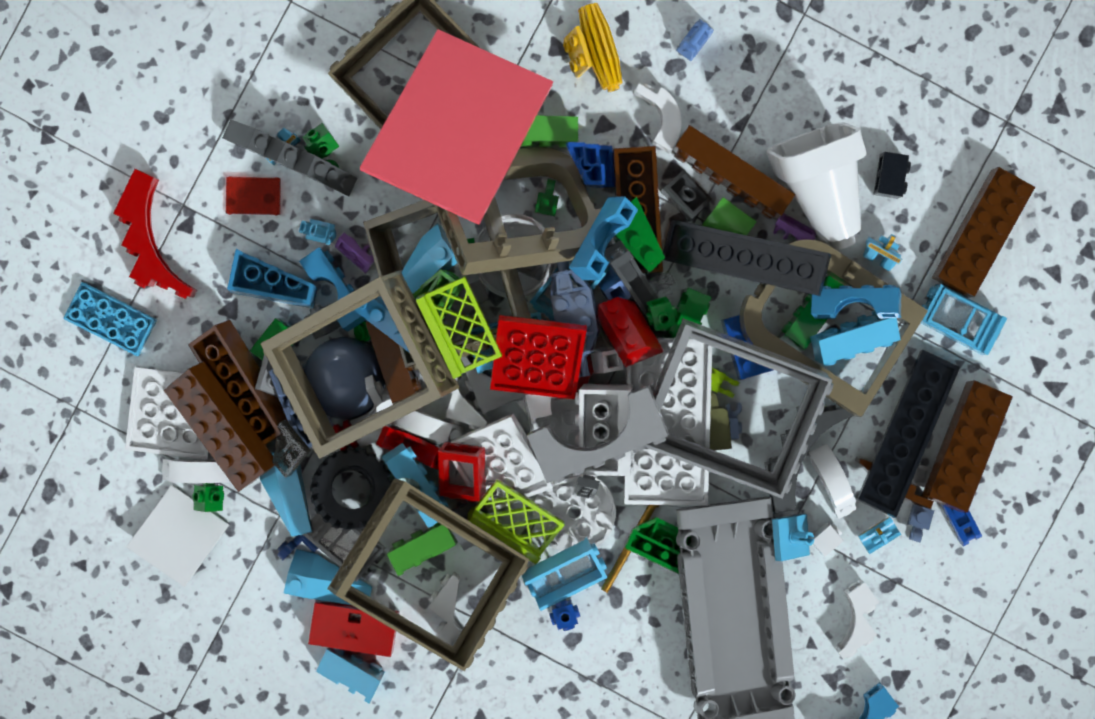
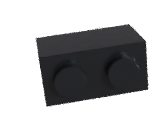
(892, 175)

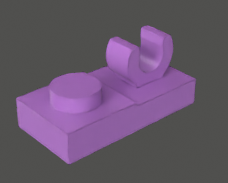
(794, 227)
(350, 248)

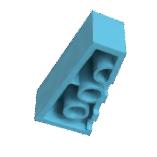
(854, 338)

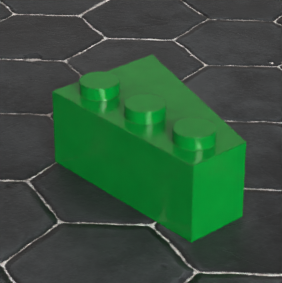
(641, 240)

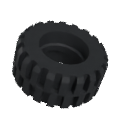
(322, 487)

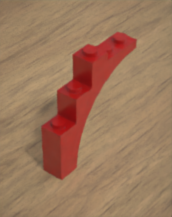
(136, 208)

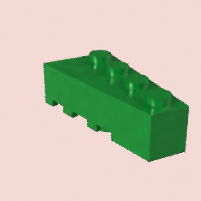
(690, 307)

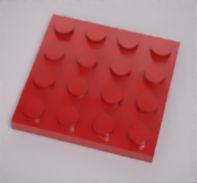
(538, 357)

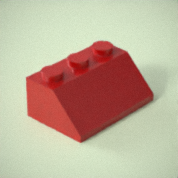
(628, 331)

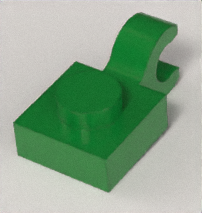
(546, 201)

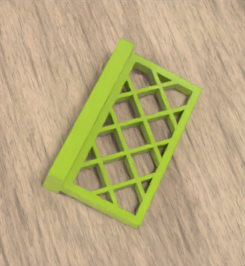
(441, 335)
(502, 531)

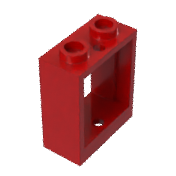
(464, 454)

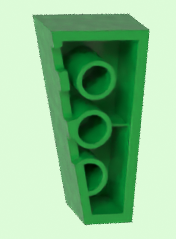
(802, 324)

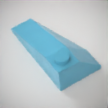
(428, 258)
(289, 499)

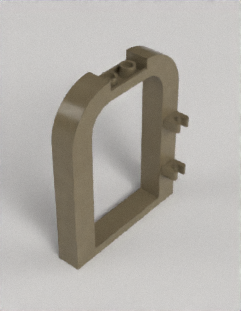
(533, 249)
(849, 274)

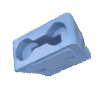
(695, 40)

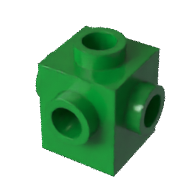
(320, 141)
(661, 314)
(208, 497)

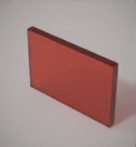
(253, 195)

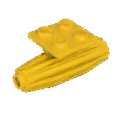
(594, 48)

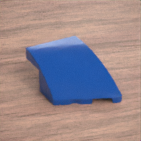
(593, 163)

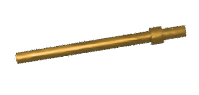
(625, 553)

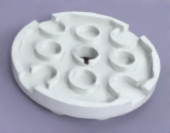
(594, 521)

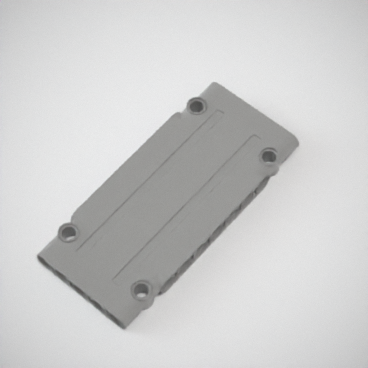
(735, 611)

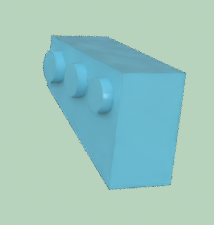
(351, 672)

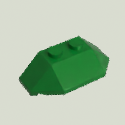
(656, 542)

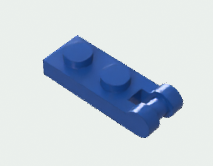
(961, 521)

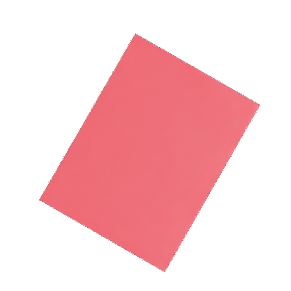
(457, 126)

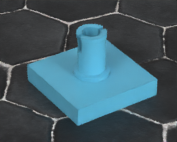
(791, 537)

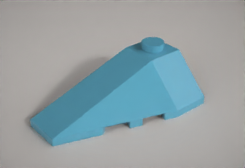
(312, 575)

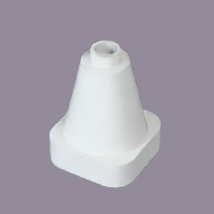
(824, 177)

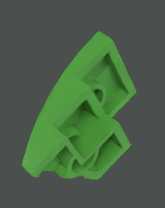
(729, 218)

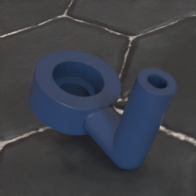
(286, 548)

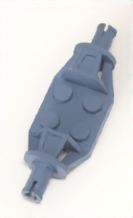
(575, 307)

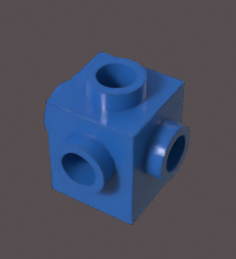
(561, 608)

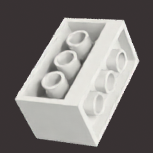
(614, 420)

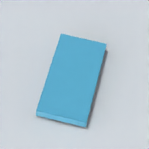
(110, 319)

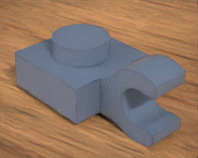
(735, 425)
(920, 519)

